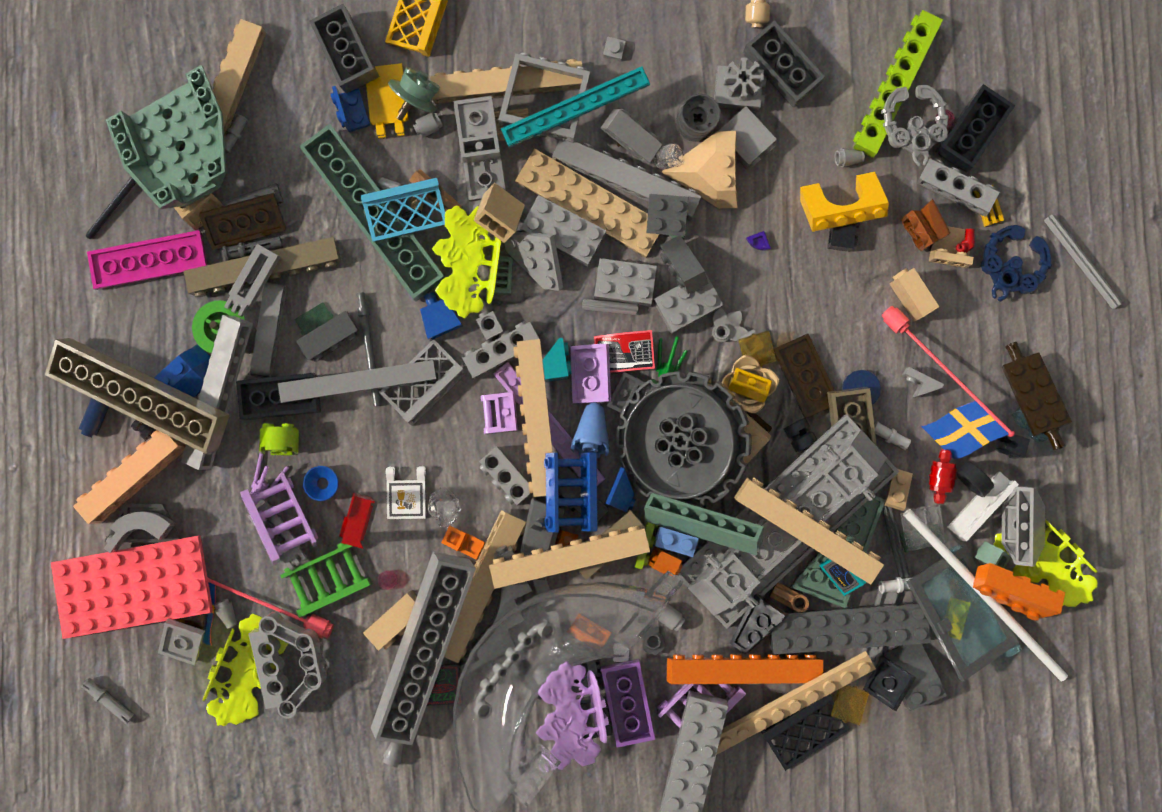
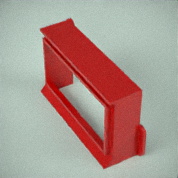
(357, 520)

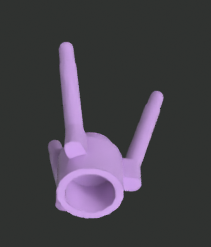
(261, 485)

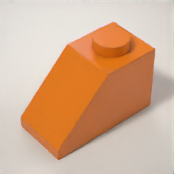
(664, 561)

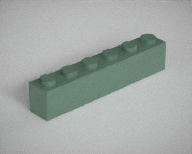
(704, 524)

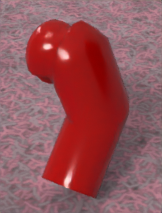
(968, 243)

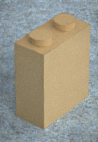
(499, 212)
(913, 294)

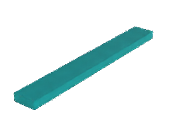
(575, 106)

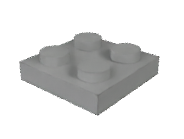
(181, 641)

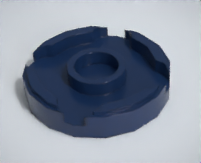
(863, 379)

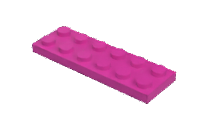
(146, 259)

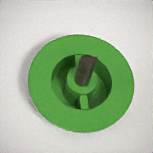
(207, 321)

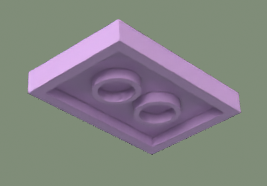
(590, 373)

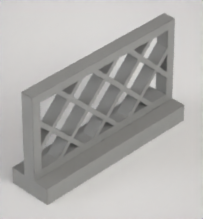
(432, 395)

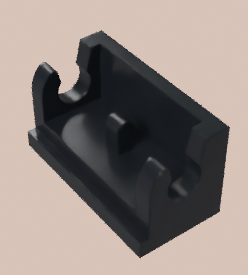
(1015, 446)

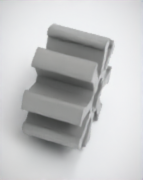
(750, 79)

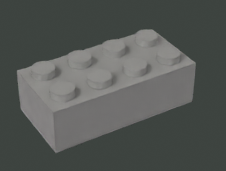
(572, 234)

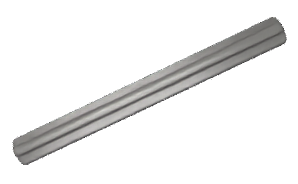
(1083, 262)

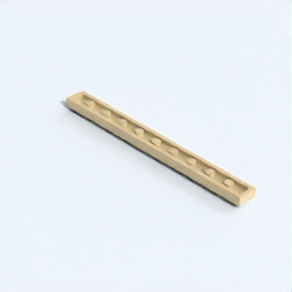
(795, 700)

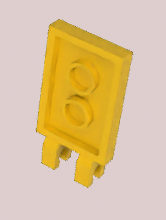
(384, 102)

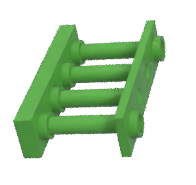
(324, 597)

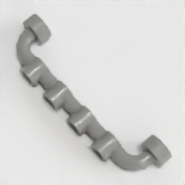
(483, 708)

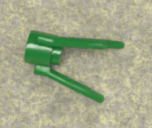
(668, 367)

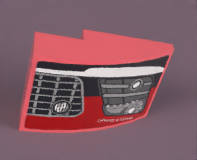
(629, 351)

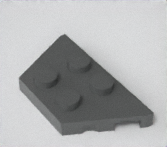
(143, 536)

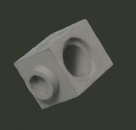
(495, 331)

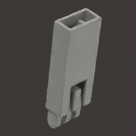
(255, 272)
(290, 555)

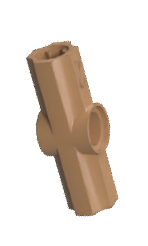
(448, 201)

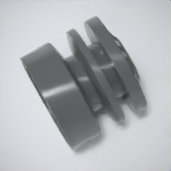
(700, 107)

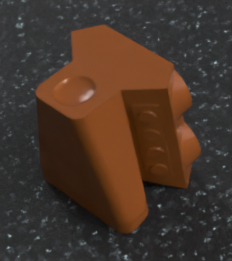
(925, 225)

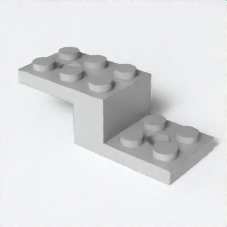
(479, 145)

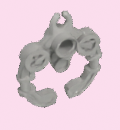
(916, 129)

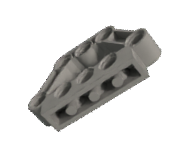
(267, 676)

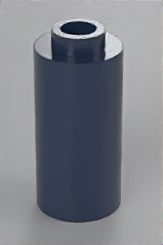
(93, 418)

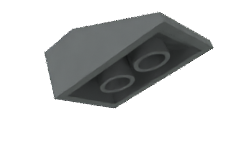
(927, 683)

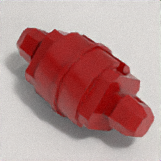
(942, 476)

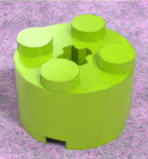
(279, 440)

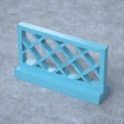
(396, 194)

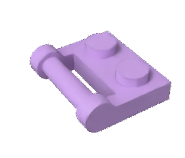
(505, 412)

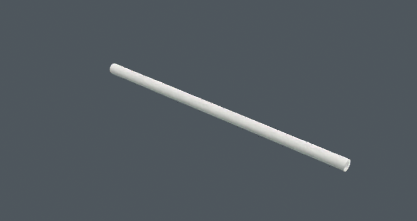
(995, 606)

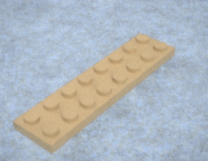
(588, 200)

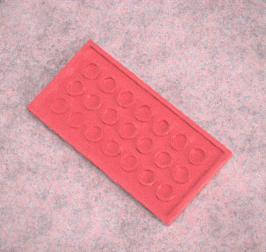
(131, 587)

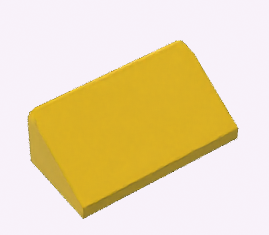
(750, 385)

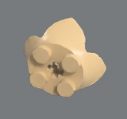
(751, 365)

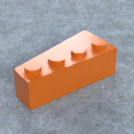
(1018, 592)

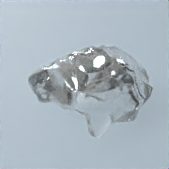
(444, 507)

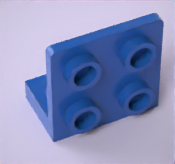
(351, 109)

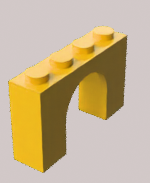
(825, 215)

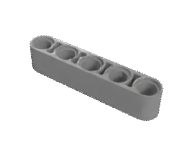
(268, 330)

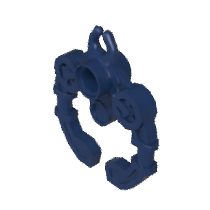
(1012, 268)

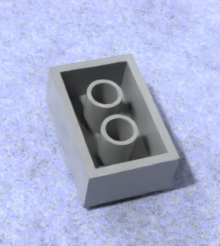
(625, 282)
(682, 309)

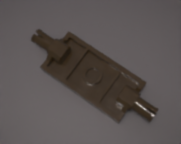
(1036, 395)

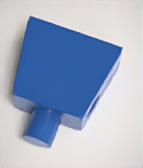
(438, 318)

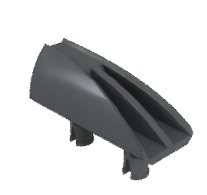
(535, 530)

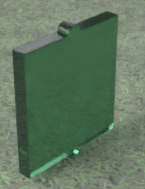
(313, 318)

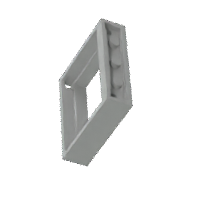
(545, 64)

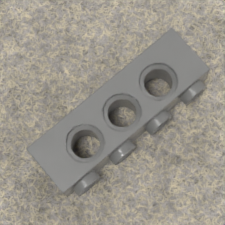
(947, 189)
(472, 356)

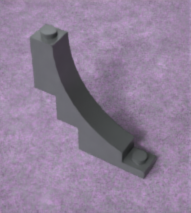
(507, 597)

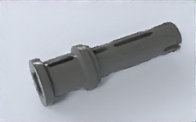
(241, 249)

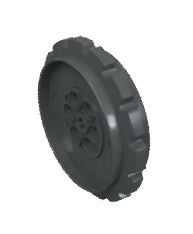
(710, 412)

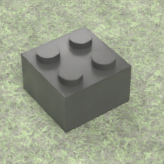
(667, 214)

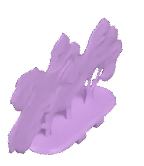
(569, 720)

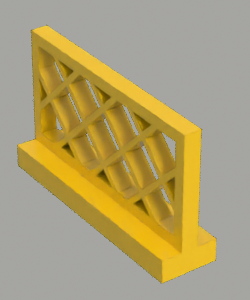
(429, 30)

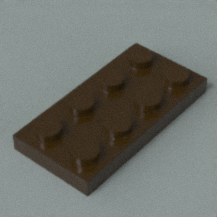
(242, 221)
(805, 374)

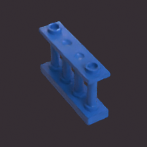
(588, 497)

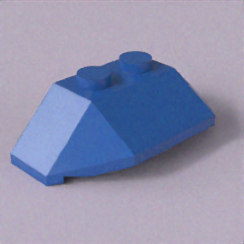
(186, 371)

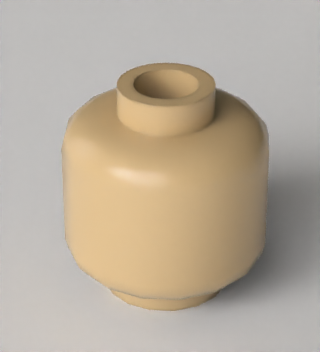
(757, 13)

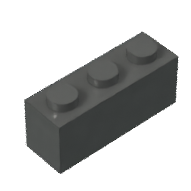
(683, 264)
(328, 336)

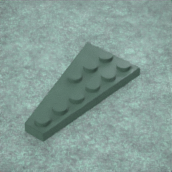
(858, 528)

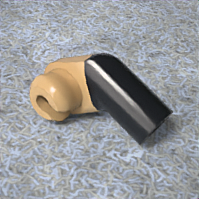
(414, 203)

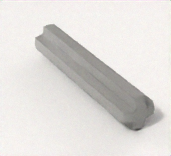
(607, 306)

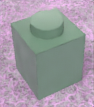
(991, 554)

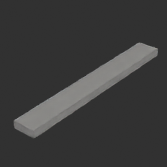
(356, 381)

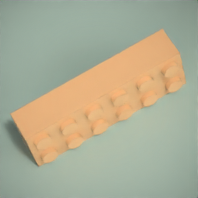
(128, 477)

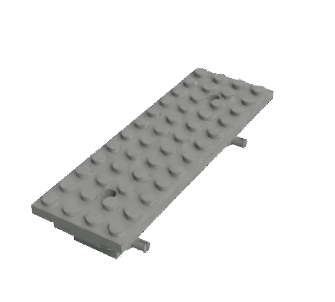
(827, 481)

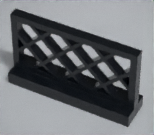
(785, 724)

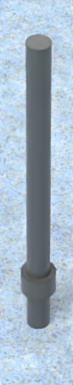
(363, 312)

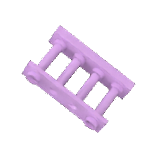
(259, 517)
(733, 695)

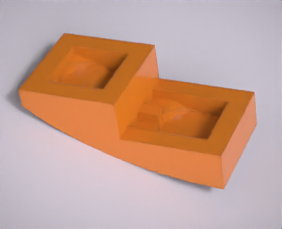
(463, 542)

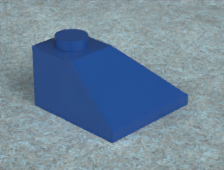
(621, 492)

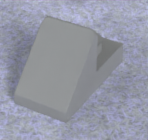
(926, 383)

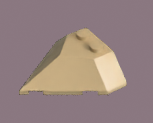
(710, 170)

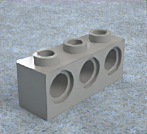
(503, 466)

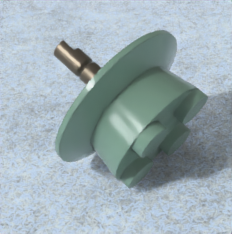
(415, 90)

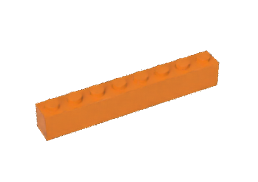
(743, 669)

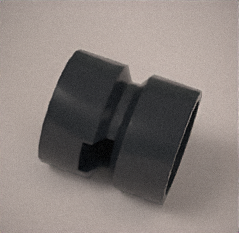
(805, 440)

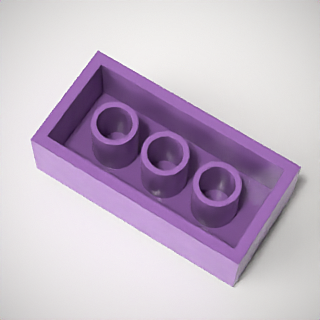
(627, 703)

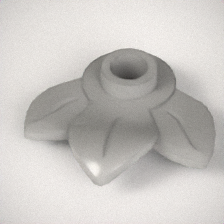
(729, 323)

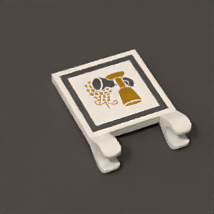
(406, 497)

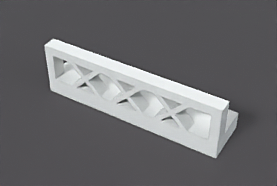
(981, 508)

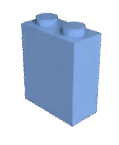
(675, 541)

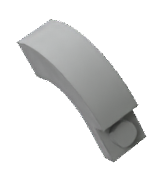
(152, 522)

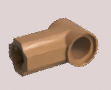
(788, 596)

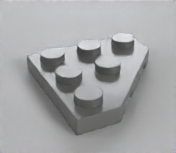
(537, 256)

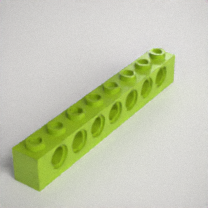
(929, 26)

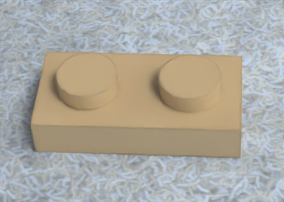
(898, 490)

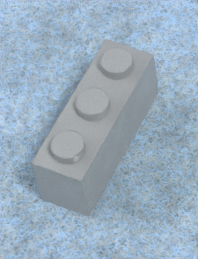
(631, 135)

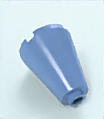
(592, 432)

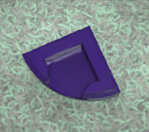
(759, 241)

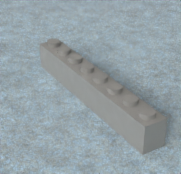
(619, 173)
(221, 377)

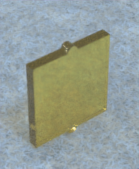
(759, 347)
(850, 704)

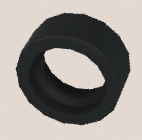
(975, 479)

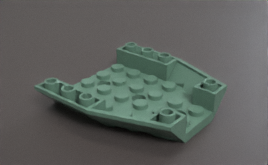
(151, 143)

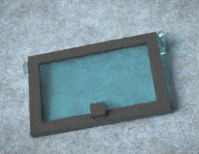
(960, 617)

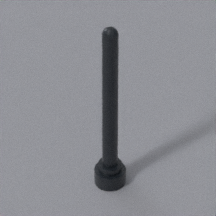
(111, 208)

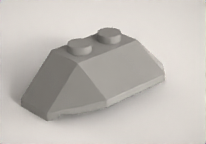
(1023, 525)

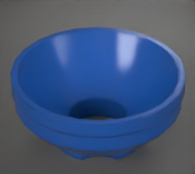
(311, 479)

